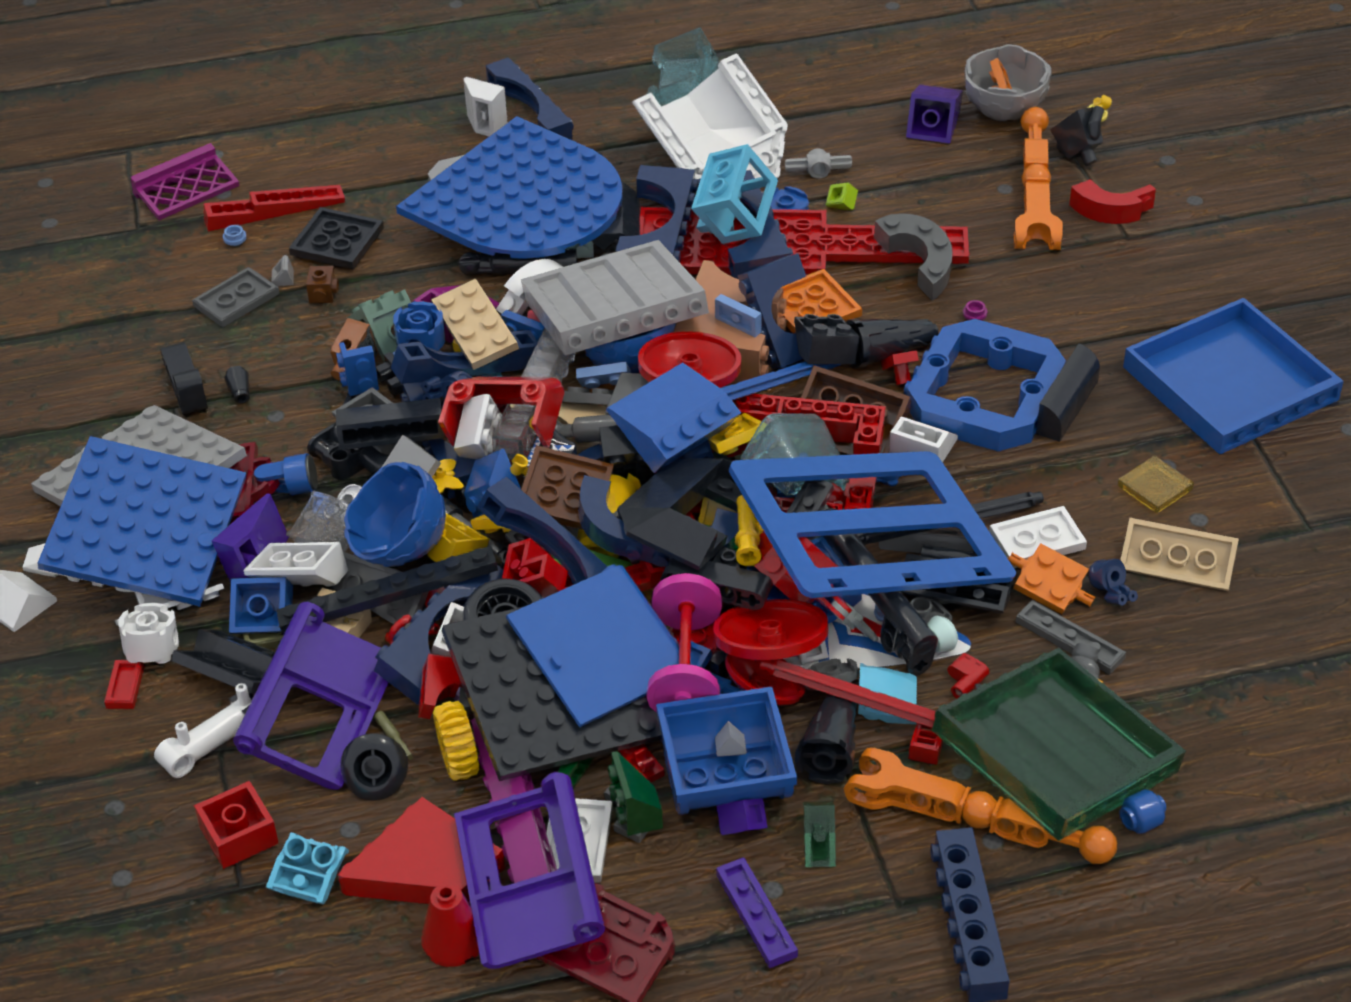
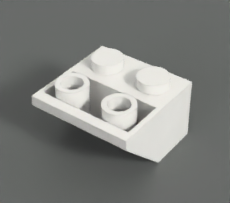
(485, 106)
(476, 427)
(917, 437)

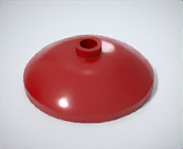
(748, 676)

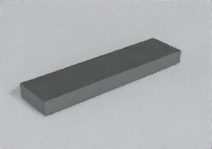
(1067, 634)

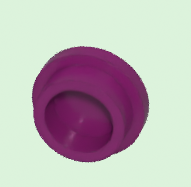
(975, 310)

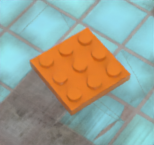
(818, 296)

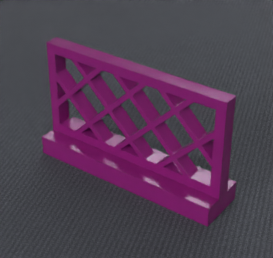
(177, 170)

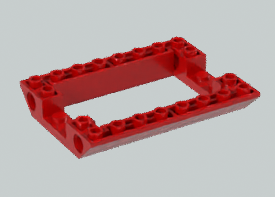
(846, 423)

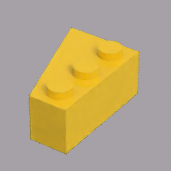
(457, 540)

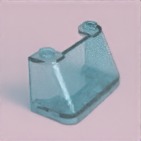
(683, 65)
(790, 437)

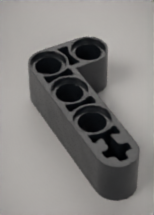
(184, 378)
(736, 585)

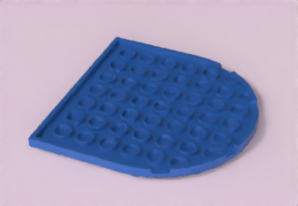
(520, 194)

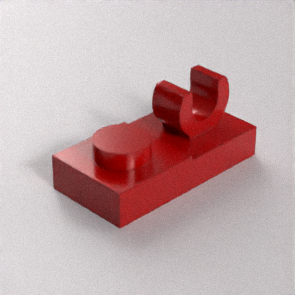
(644, 762)

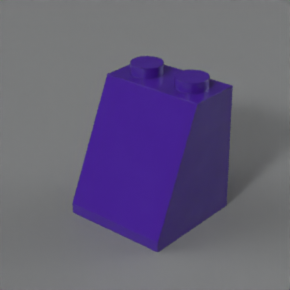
(933, 113)

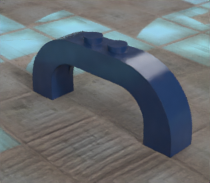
(609, 532)

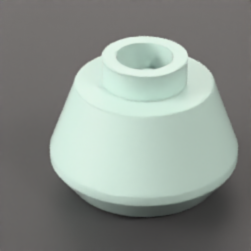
(945, 633)

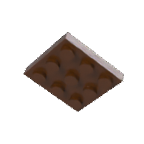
(556, 482)

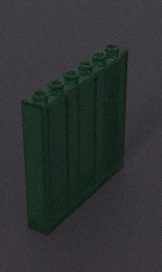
(1057, 742)

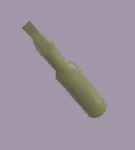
(391, 731)

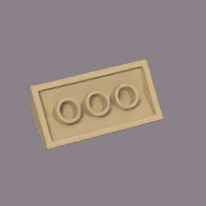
(1179, 554)

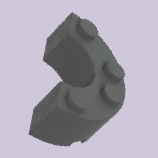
(923, 238)

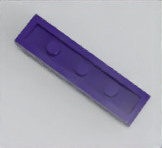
(757, 912)

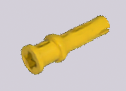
(747, 538)

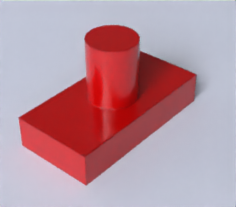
(900, 363)

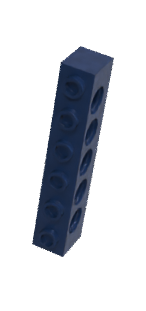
(966, 892)

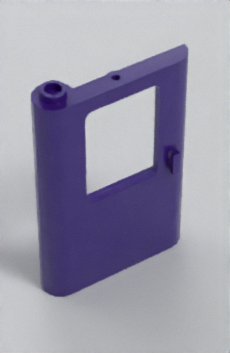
(328, 666)
(541, 911)

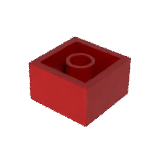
(236, 824)

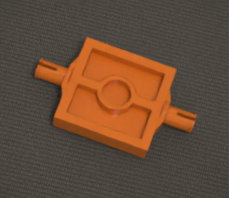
(1051, 579)

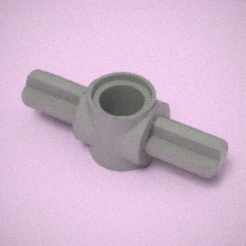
(818, 163)

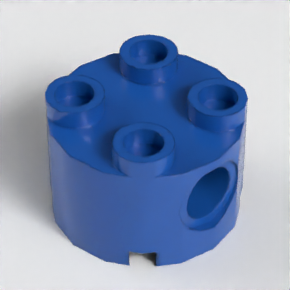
(420, 324)

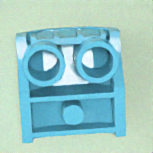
(891, 683)
(306, 869)

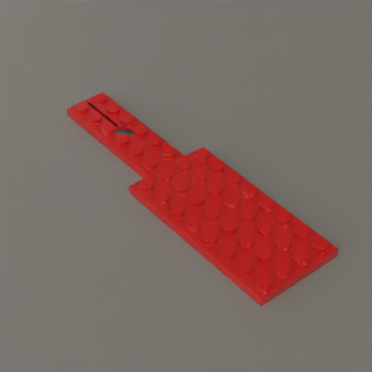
(806, 235)

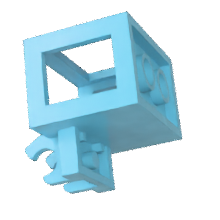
(720, 194)

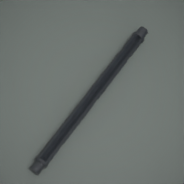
(983, 509)

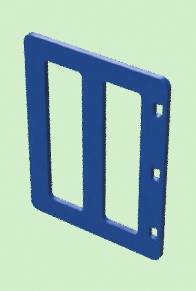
(815, 582)

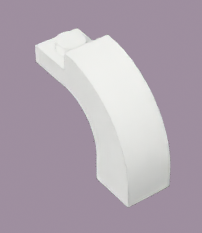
(514, 298)

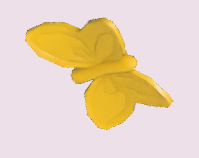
(444, 476)

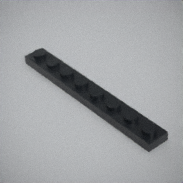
(397, 586)

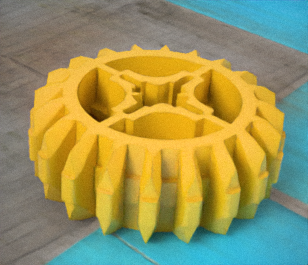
(456, 740)

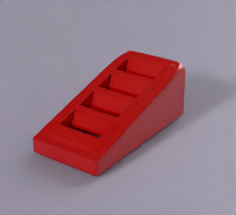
(925, 752)

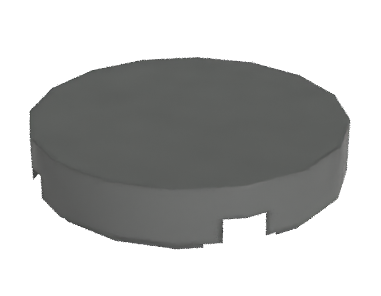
(836, 669)

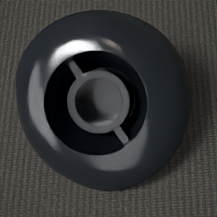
(374, 766)

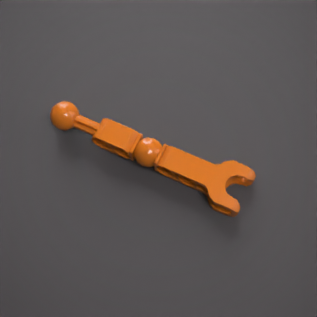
(1037, 220)
(907, 788)

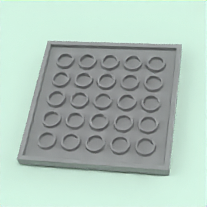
(154, 431)

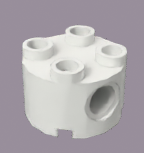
(148, 633)

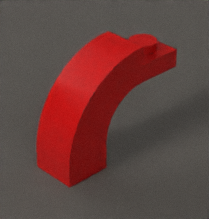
(1111, 207)

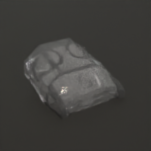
(322, 520)

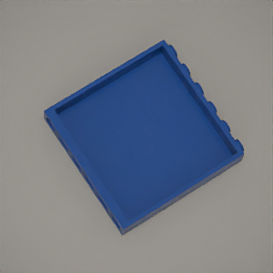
(1232, 375)

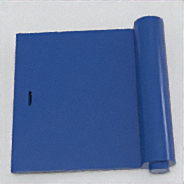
(596, 643)

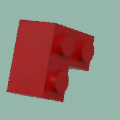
(534, 566)

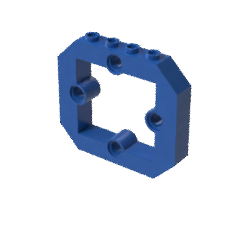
(964, 416)

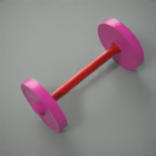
(684, 604)

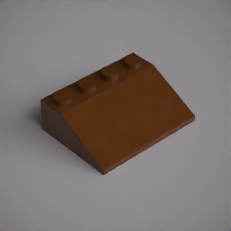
(840, 388)

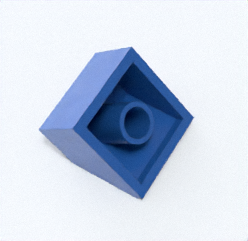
(485, 474)
(256, 604)

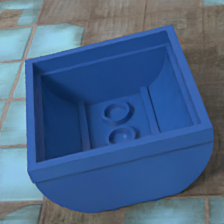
(690, 754)

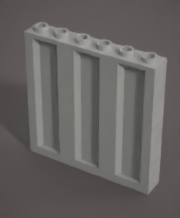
(614, 297)

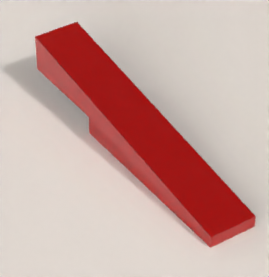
(269, 205)

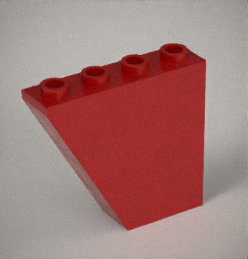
(410, 858)

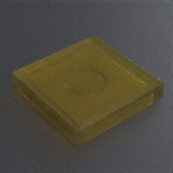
(1155, 484)

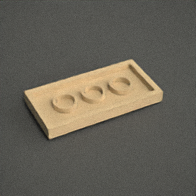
(475, 324)

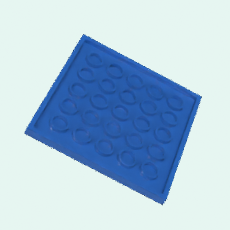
(142, 521)

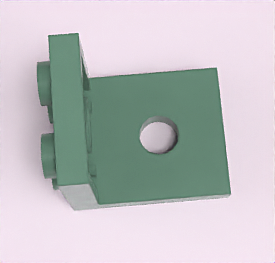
(380, 318)

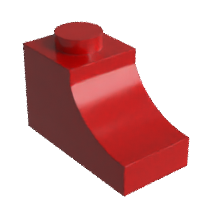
(438, 682)

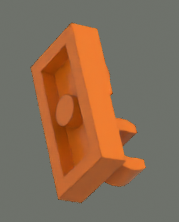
(999, 74)

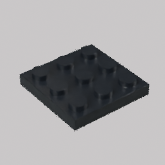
(336, 238)

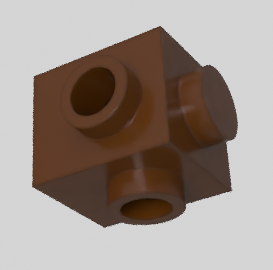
(321, 284)

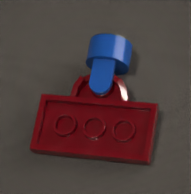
(263, 477)

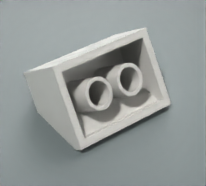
(300, 563)

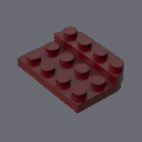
(625, 956)

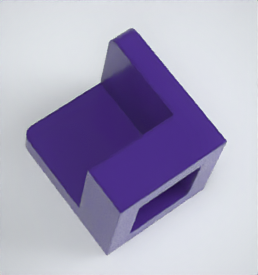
(742, 816)

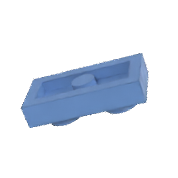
(738, 315)
(594, 376)

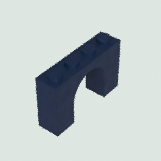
(759, 289)

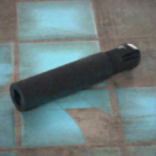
(502, 263)

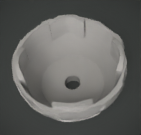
(1027, 76)

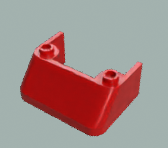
(539, 391)

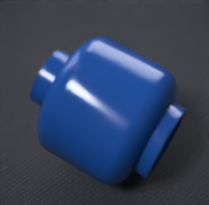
(1143, 811)

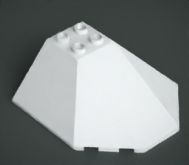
(718, 116)

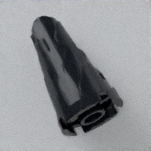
(888, 337)
(829, 742)

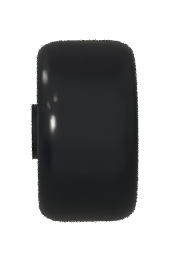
(499, 596)

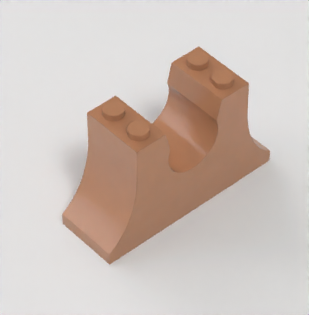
(752, 349)

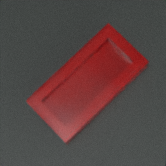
(124, 685)

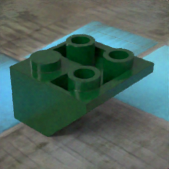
(635, 796)

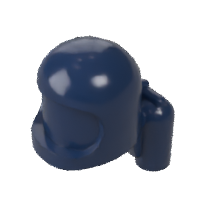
(438, 388)
(1110, 577)

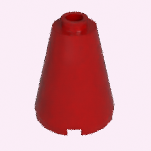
(449, 928)

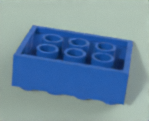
(673, 415)

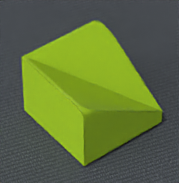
(842, 196)

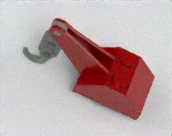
(774, 568)

